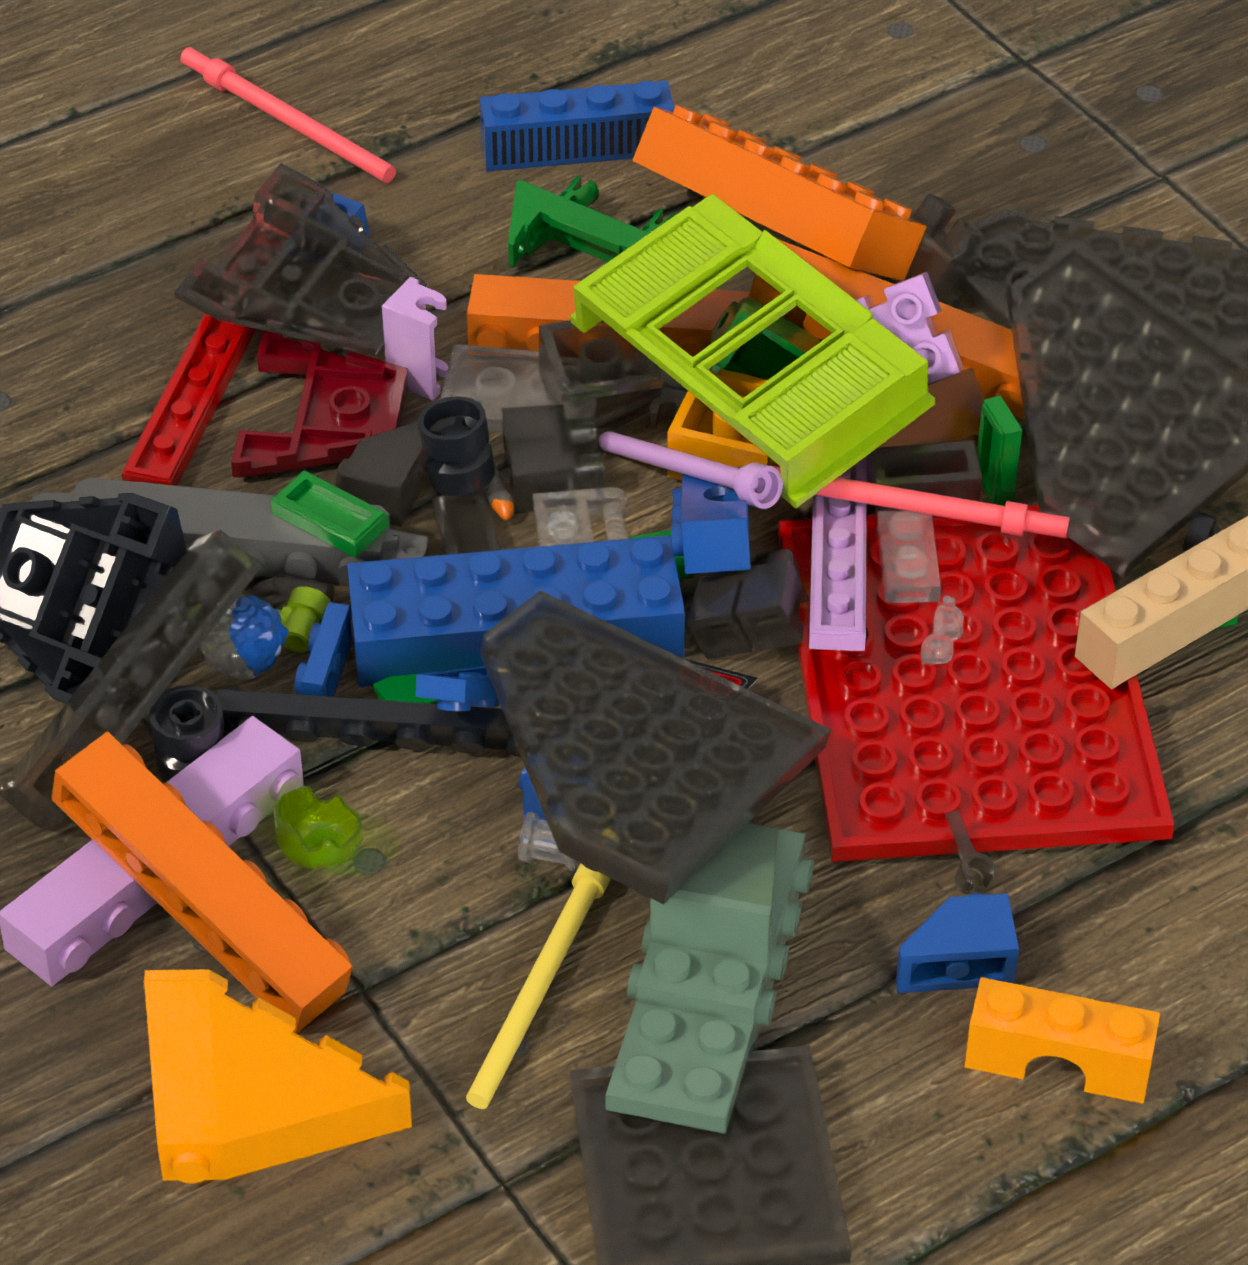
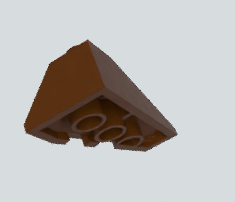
(951, 419)

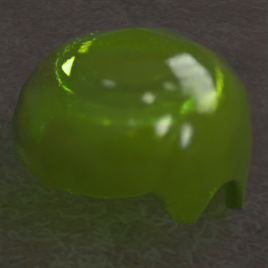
(316, 831)

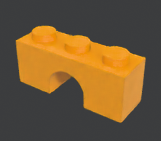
(1102, 1038)

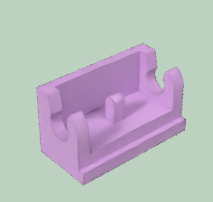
(410, 336)

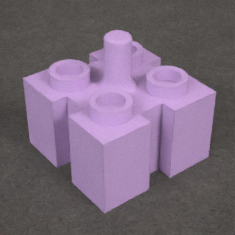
(908, 317)

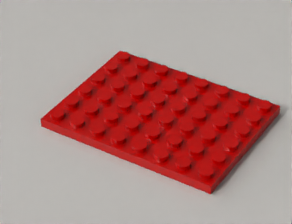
(1001, 730)

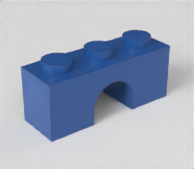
(710, 527)

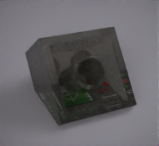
(591, 363)

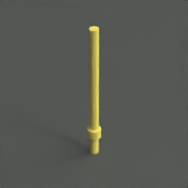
(587, 887)

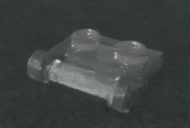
(565, 515)

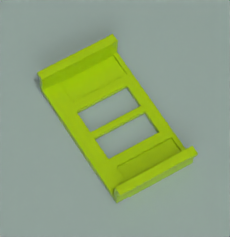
(816, 411)

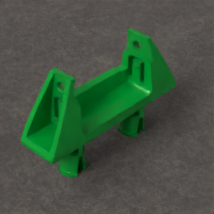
(567, 219)

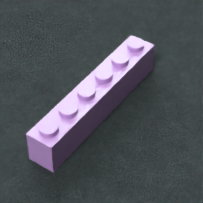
(94, 900)

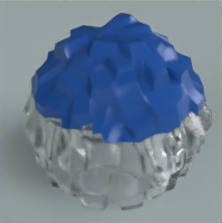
(245, 639)

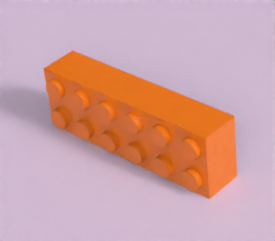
(781, 191)

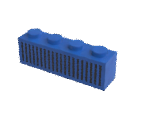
(568, 124)

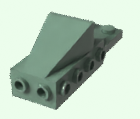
(710, 980)

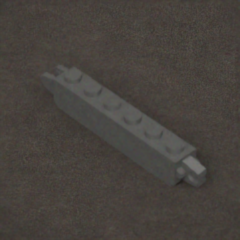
(252, 526)

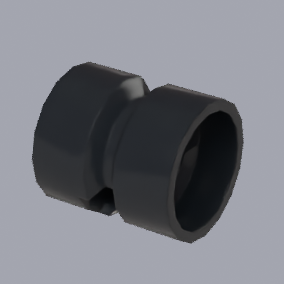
(456, 446)
(184, 727)

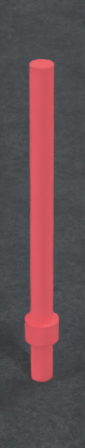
(224, 77)
(1012, 518)

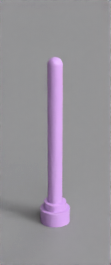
(755, 482)

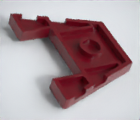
(338, 407)

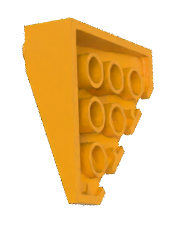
(246, 1089)

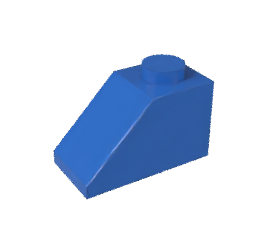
(959, 945)

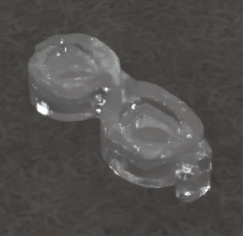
(947, 627)

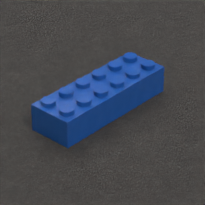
(437, 608)

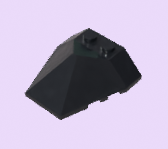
(79, 579)

